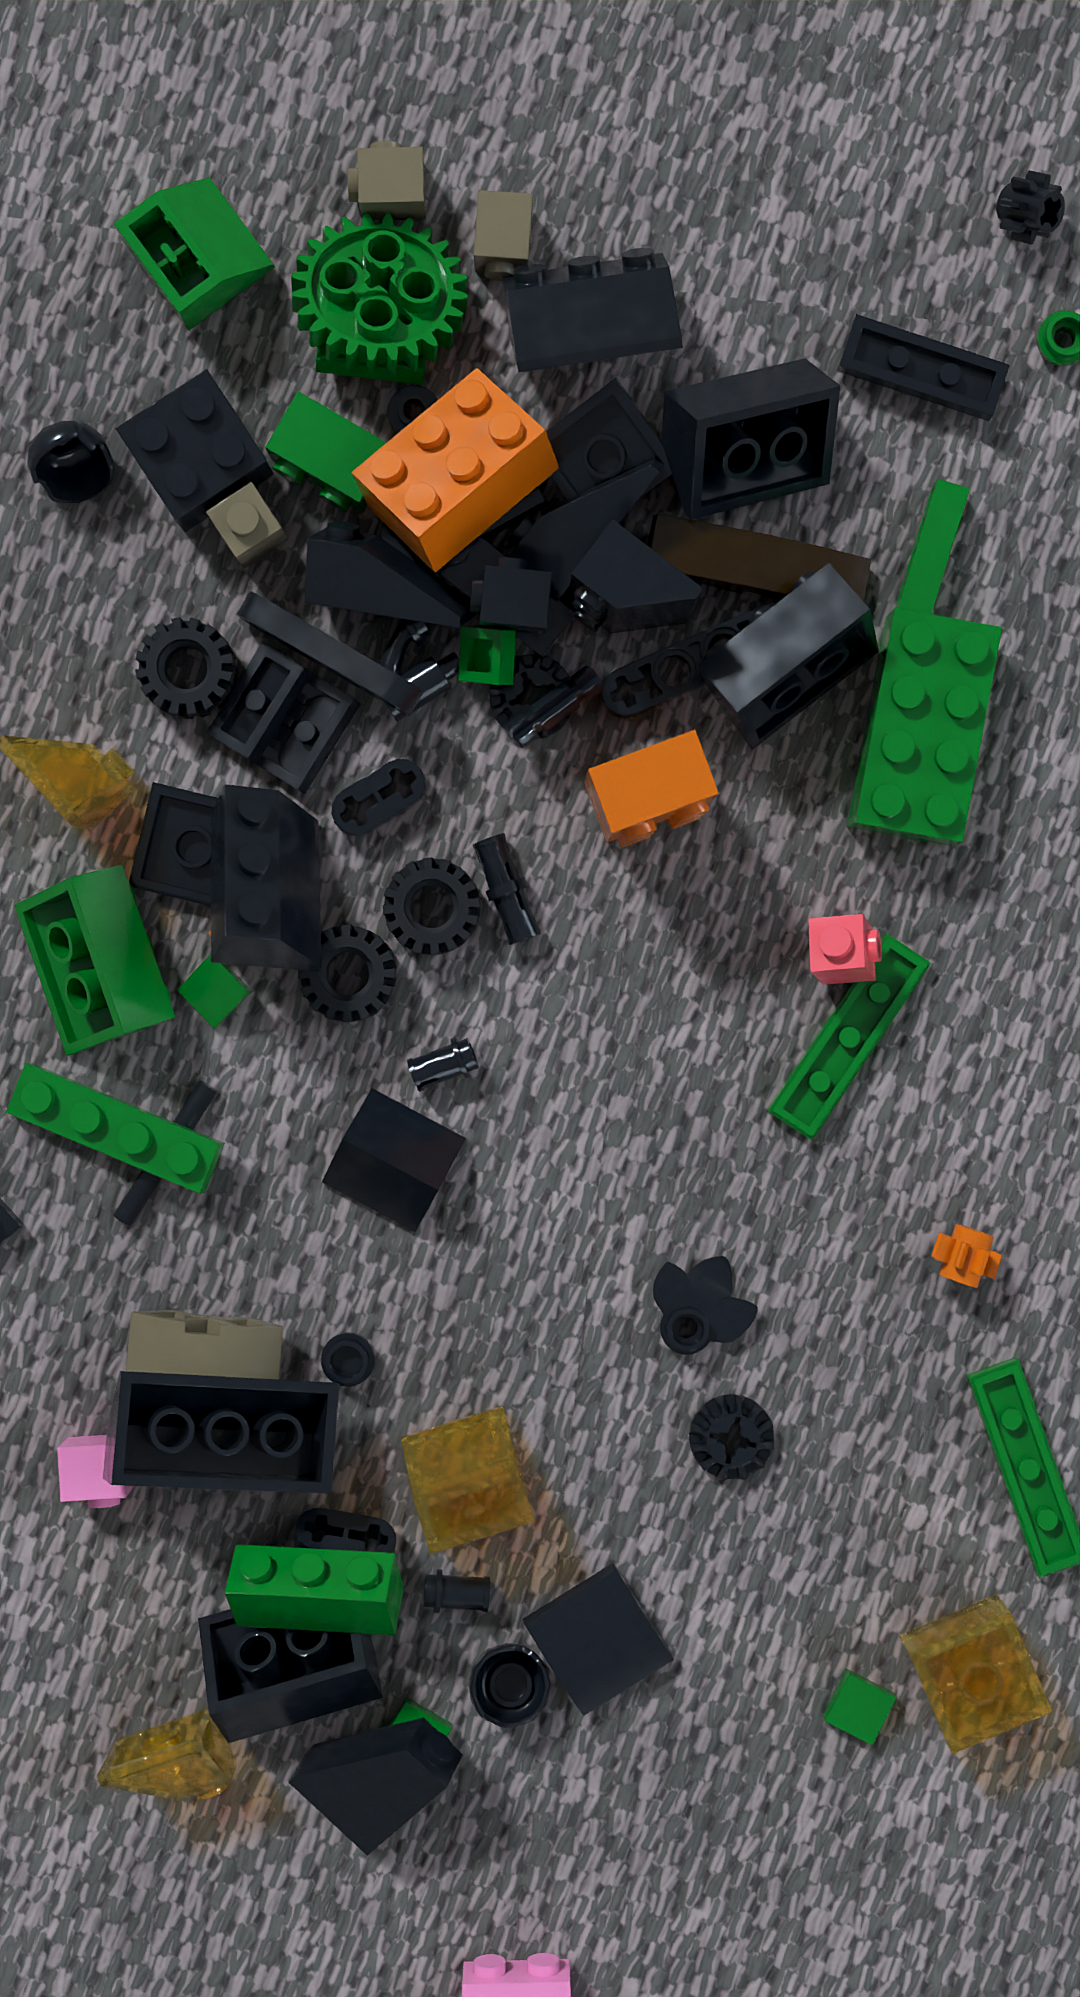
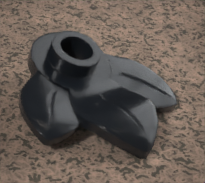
(704, 1298)

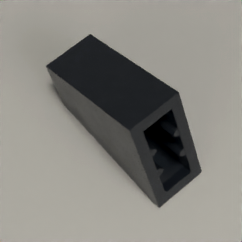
(376, 1778)

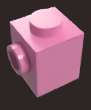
(82, 1473)

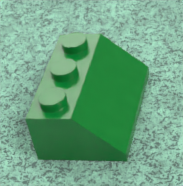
(94, 959)

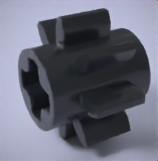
(1030, 207)

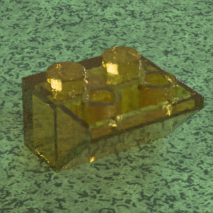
(467, 1480)

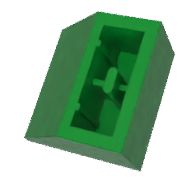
(193, 248)

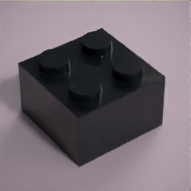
(194, 449)

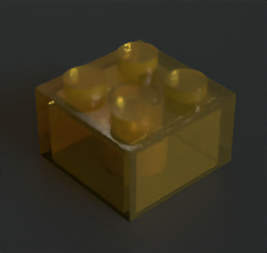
(975, 1673)

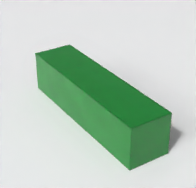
(932, 547)

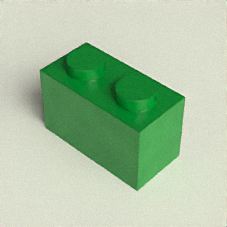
(323, 450)

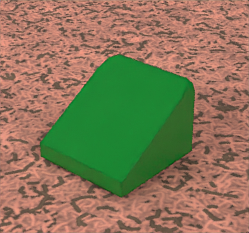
(214, 991)

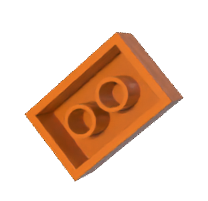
(456, 469)
(651, 787)

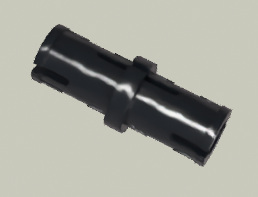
(506, 888)

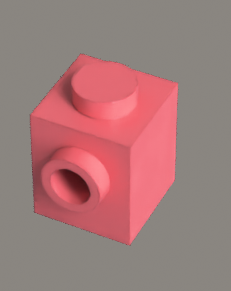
(843, 949)

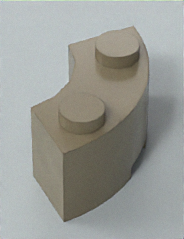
(203, 1345)

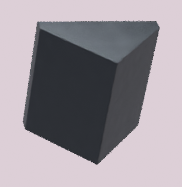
(393, 1159)

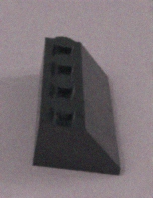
(221, 1433)

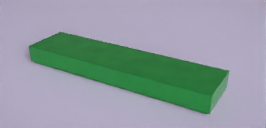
(847, 1039)
(1026, 1466)

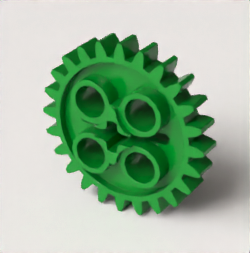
(380, 278)

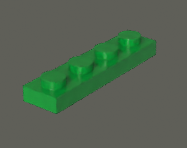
(115, 1128)

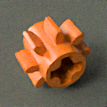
(966, 1255)

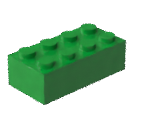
(924, 727)

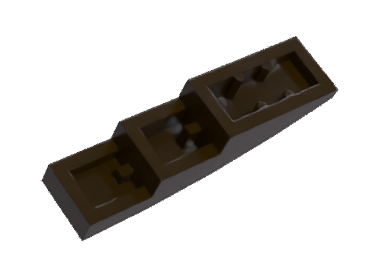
(747, 559)

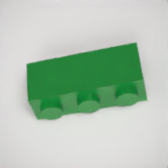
(315, 1589)

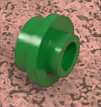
(1060, 321)

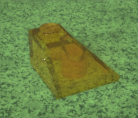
(73, 776)
(172, 1760)

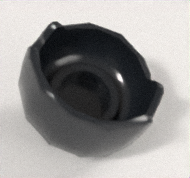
(70, 462)
(509, 1685)

